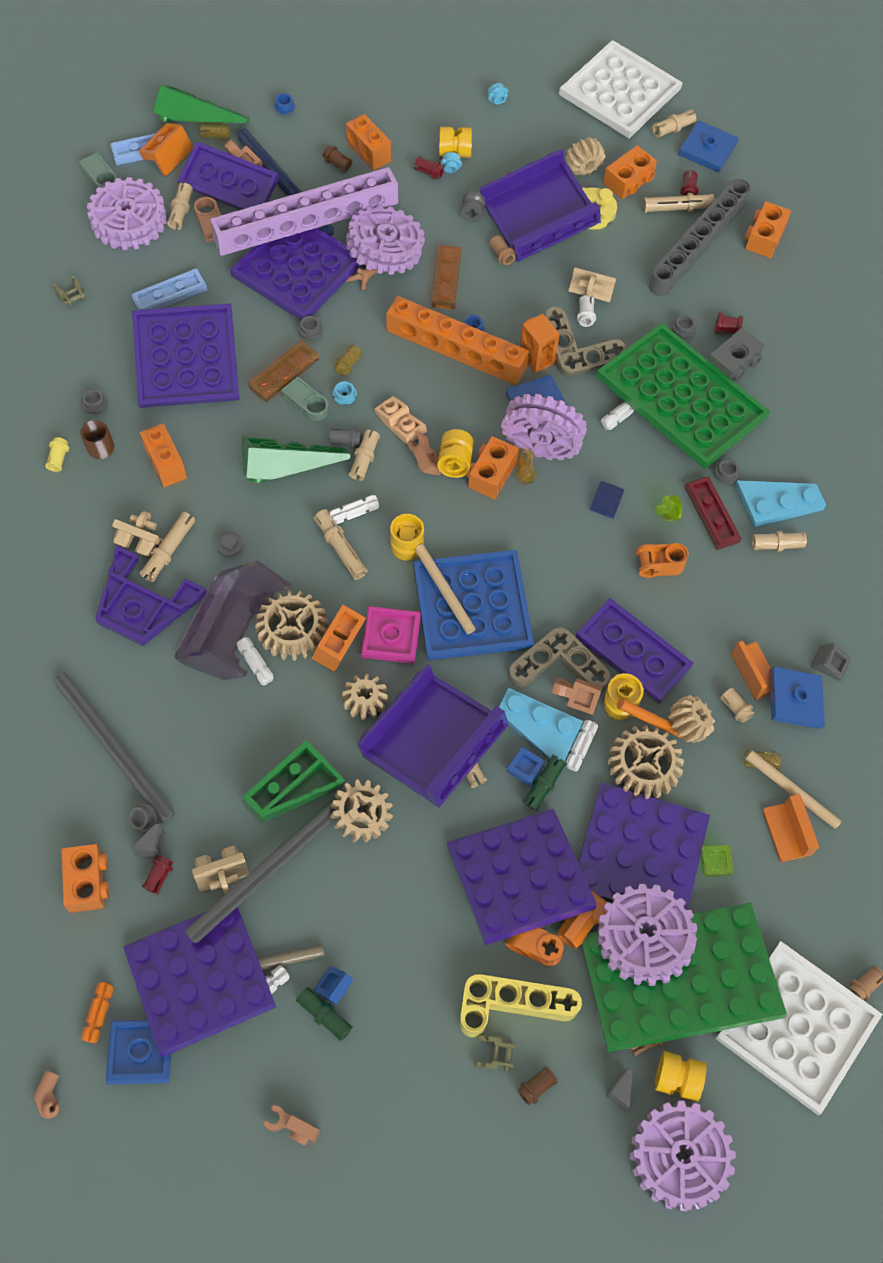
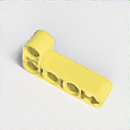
(521, 1005)

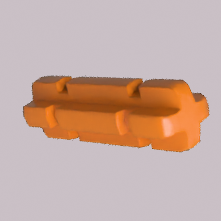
(97, 1012)

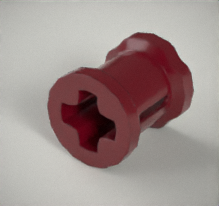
(728, 324)

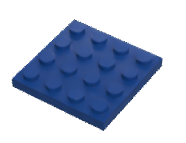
(490, 594)

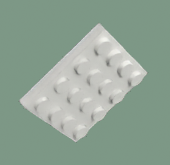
(620, 89)
(815, 1041)

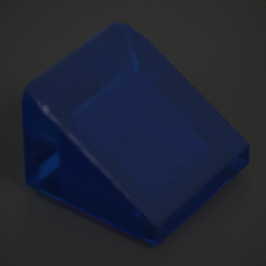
(607, 499)

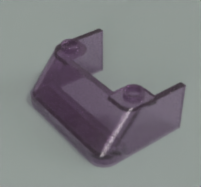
(225, 617)

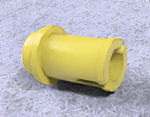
(59, 448)

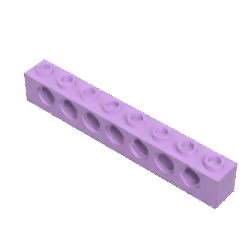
(303, 211)

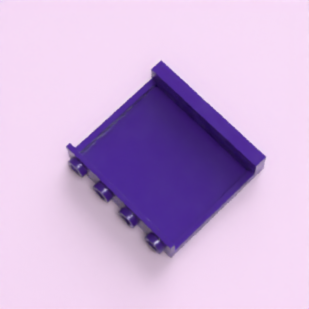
(539, 205)
(431, 736)

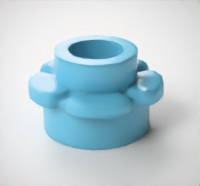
(497, 93)
(451, 162)
(344, 388)

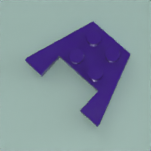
(136, 610)

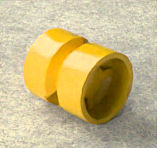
(455, 141)
(455, 453)
(406, 535)
(625, 687)
(680, 1076)

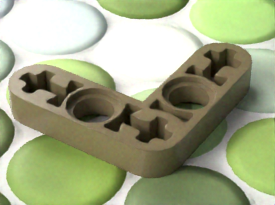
(572, 352)
(563, 653)

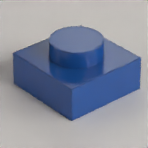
(525, 766)
(333, 984)

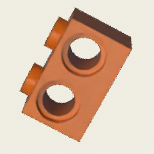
(368, 142)
(630, 172)
(768, 229)
(542, 342)
(163, 455)
(496, 468)
(338, 638)
(77, 879)

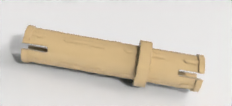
(659, 203)
(335, 536)
(162, 555)

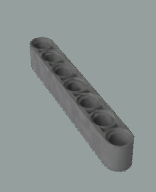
(699, 237)

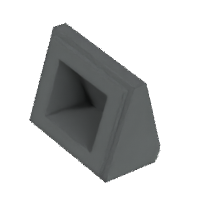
(831, 661)
(150, 844)
(621, 1090)

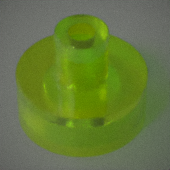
(670, 508)

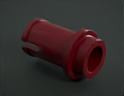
(430, 168)
(689, 183)
(157, 874)

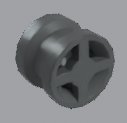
(473, 206)

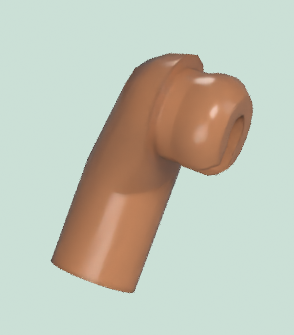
(44, 1096)

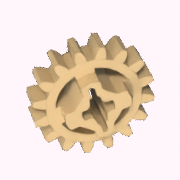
(367, 820)

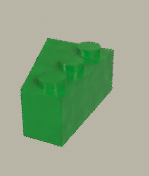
(292, 783)

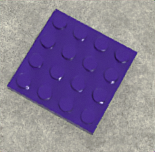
(297, 270)
(185, 355)
(641, 843)
(520, 876)
(198, 986)

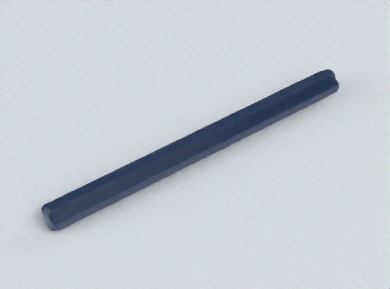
(284, 181)

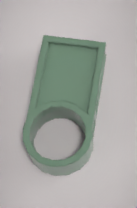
(97, 170)
(301, 396)

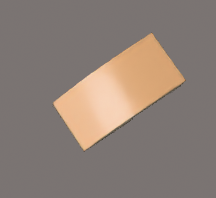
(399, 420)

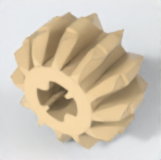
(585, 156)
(358, 704)
(691, 719)

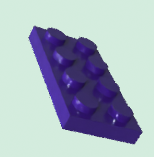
(227, 177)
(634, 649)

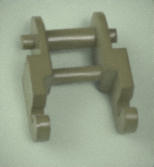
(63, 295)
(497, 1043)

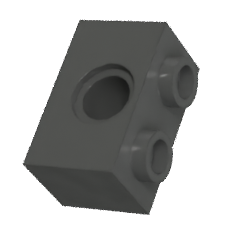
(737, 354)

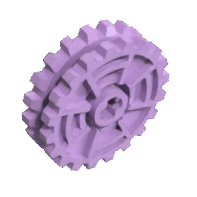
(127, 213)
(385, 239)
(544, 427)
(636, 953)
(703, 1170)

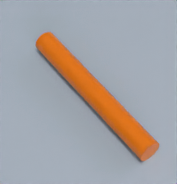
(646, 716)

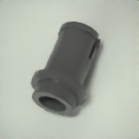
(345, 437)

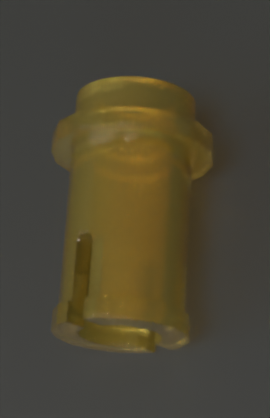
(216, 131)
(346, 362)
(526, 472)
(772, 758)

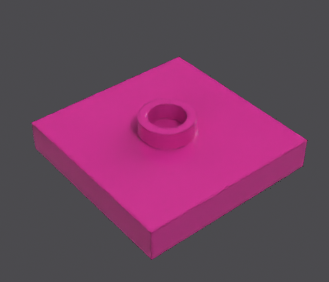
(391, 635)

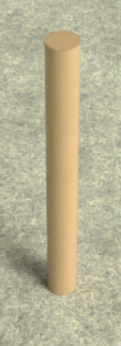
(445, 589)
(793, 789)

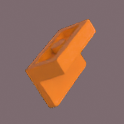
(167, 147)
(753, 668)
(791, 829)

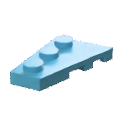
(778, 500)
(540, 724)

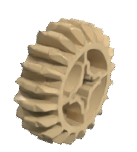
(293, 611)
(661, 747)

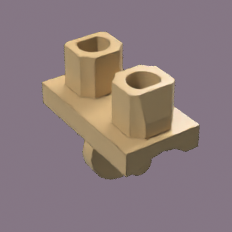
(592, 284)
(126, 532)
(220, 872)

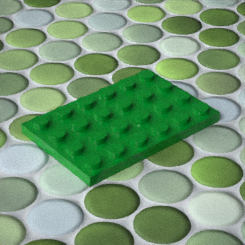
(683, 395)
(720, 989)

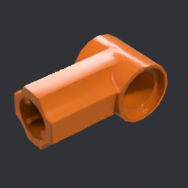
(577, 927)

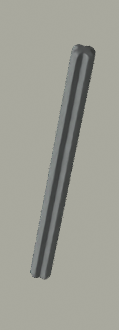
(114, 747)
(260, 874)

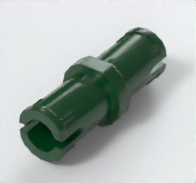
(544, 782)
(324, 1013)

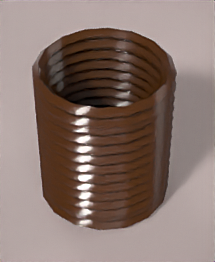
(95, 429)

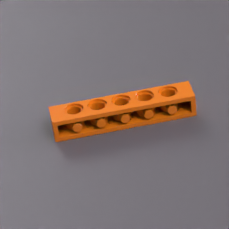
(457, 340)

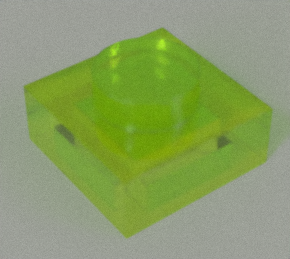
(717, 861)

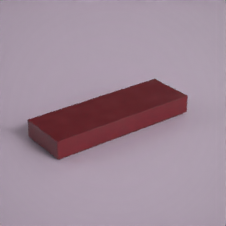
(712, 513)

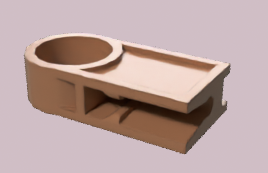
(204, 218)

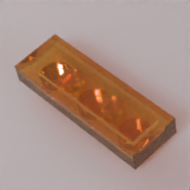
(446, 277)
(283, 371)

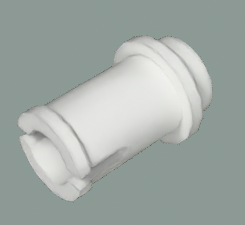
(586, 316)

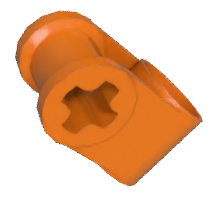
(659, 559)
(533, 945)

